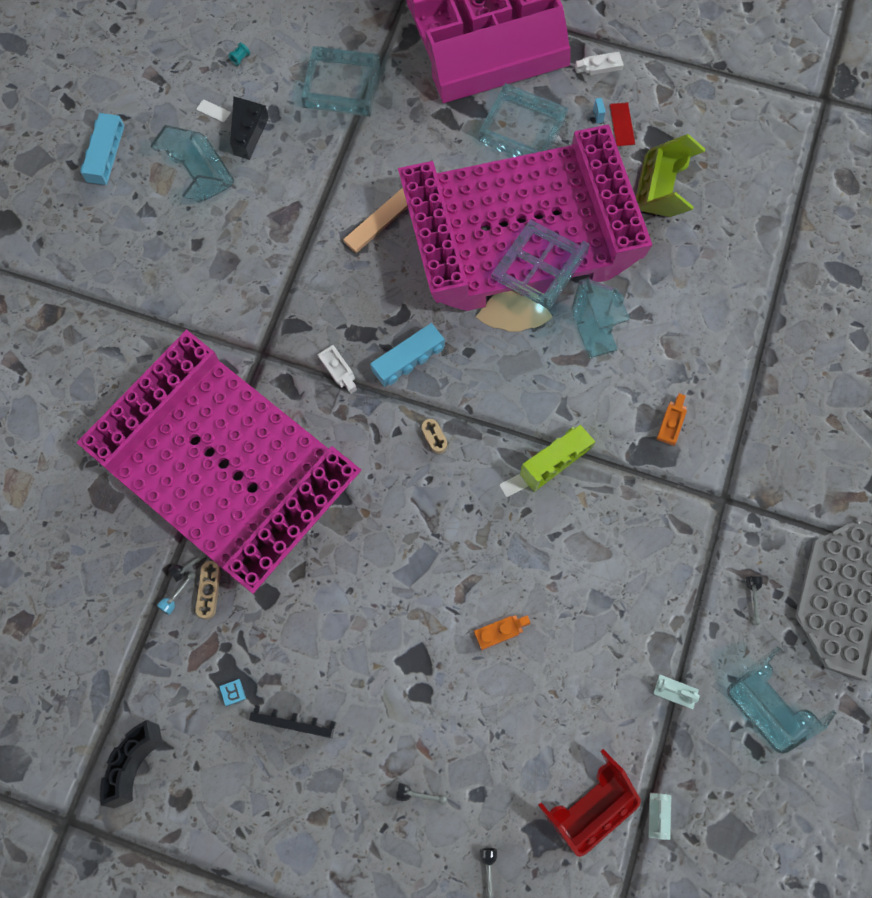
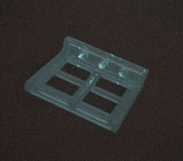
(563, 276)

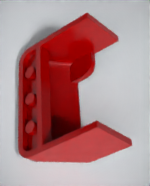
(597, 811)

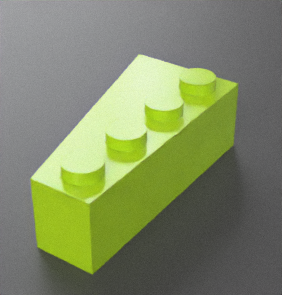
(556, 457)

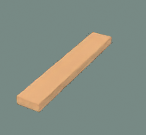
(377, 222)

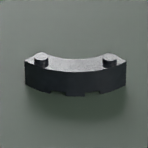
(124, 761)

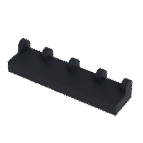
(292, 724)

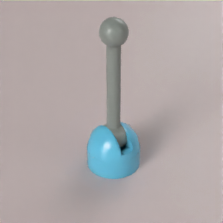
(167, 604)

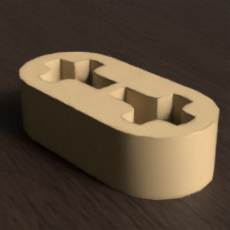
(437, 434)

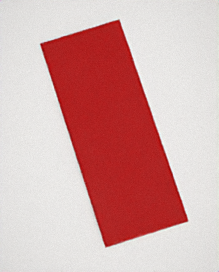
(622, 124)

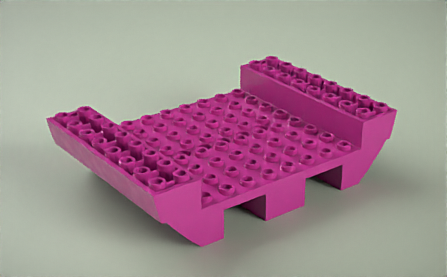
(493, 48)
(578, 180)
(150, 451)

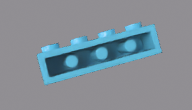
(102, 149)
(408, 355)

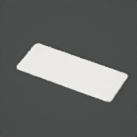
(213, 110)
(513, 485)

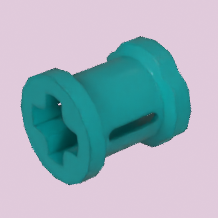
(239, 53)

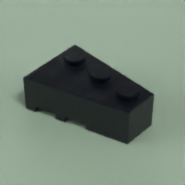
(246, 126)

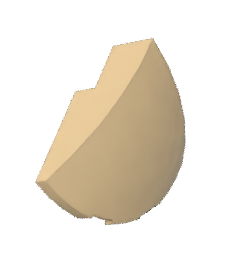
(513, 312)

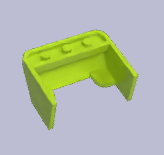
(659, 175)

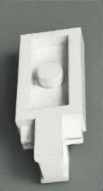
(600, 63)
(338, 368)

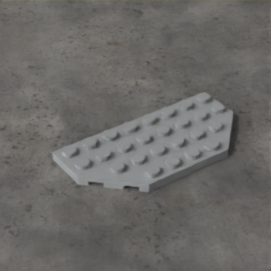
(838, 599)

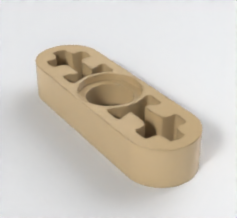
(202, 583)

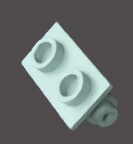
(676, 692)
(659, 816)

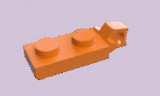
(672, 421)
(500, 631)

